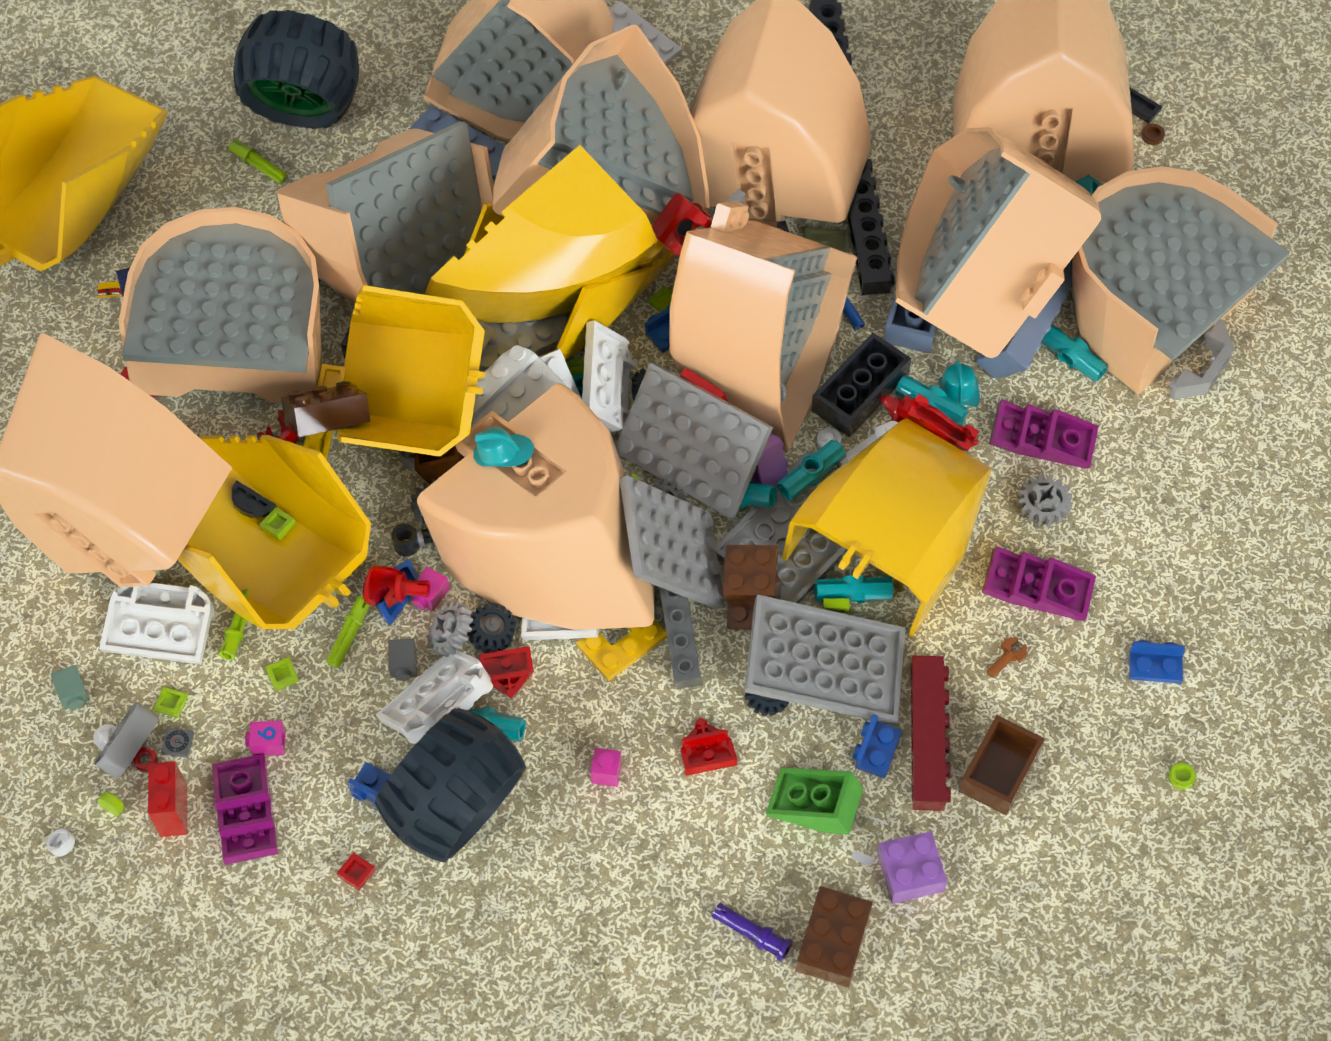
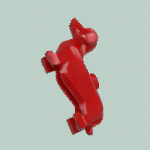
(931, 419)

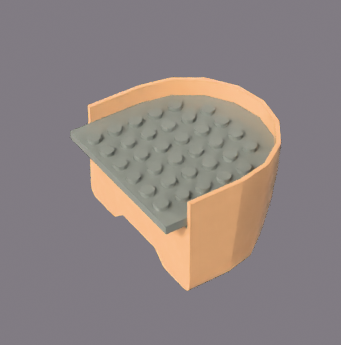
(392, 212)
(1165, 267)
(223, 307)

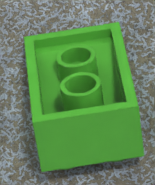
(816, 799)

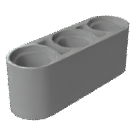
(126, 740)

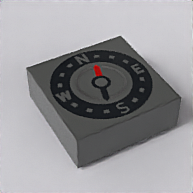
(177, 742)

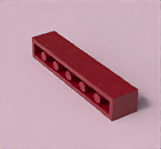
(928, 733)

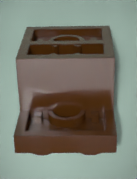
(749, 573)

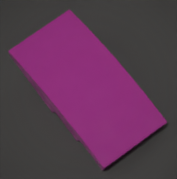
(1044, 434)
(1039, 583)
(244, 809)

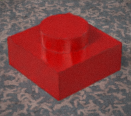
(356, 871)

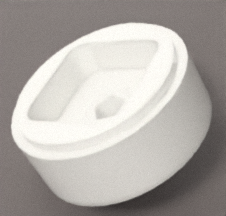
(826, 435)
(103, 734)
(60, 842)

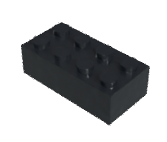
(859, 384)

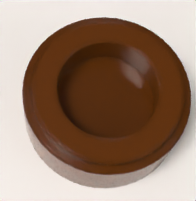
(1153, 134)

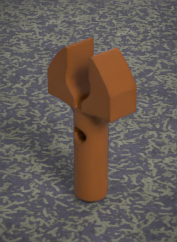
(1007, 656)

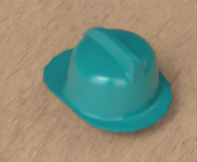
(960, 384)
(500, 448)

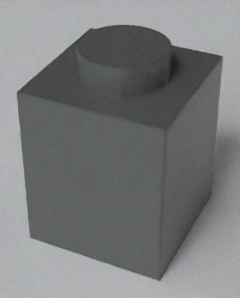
(402, 659)

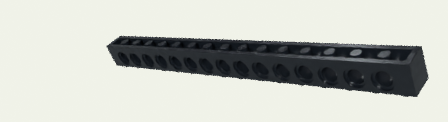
(863, 215)

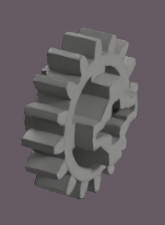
(1050, 508)
(450, 628)

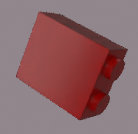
(167, 799)

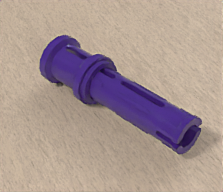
(763, 937)

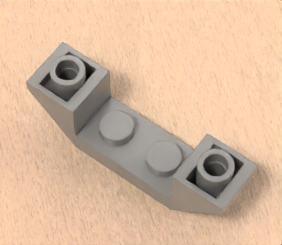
(1190, 384)

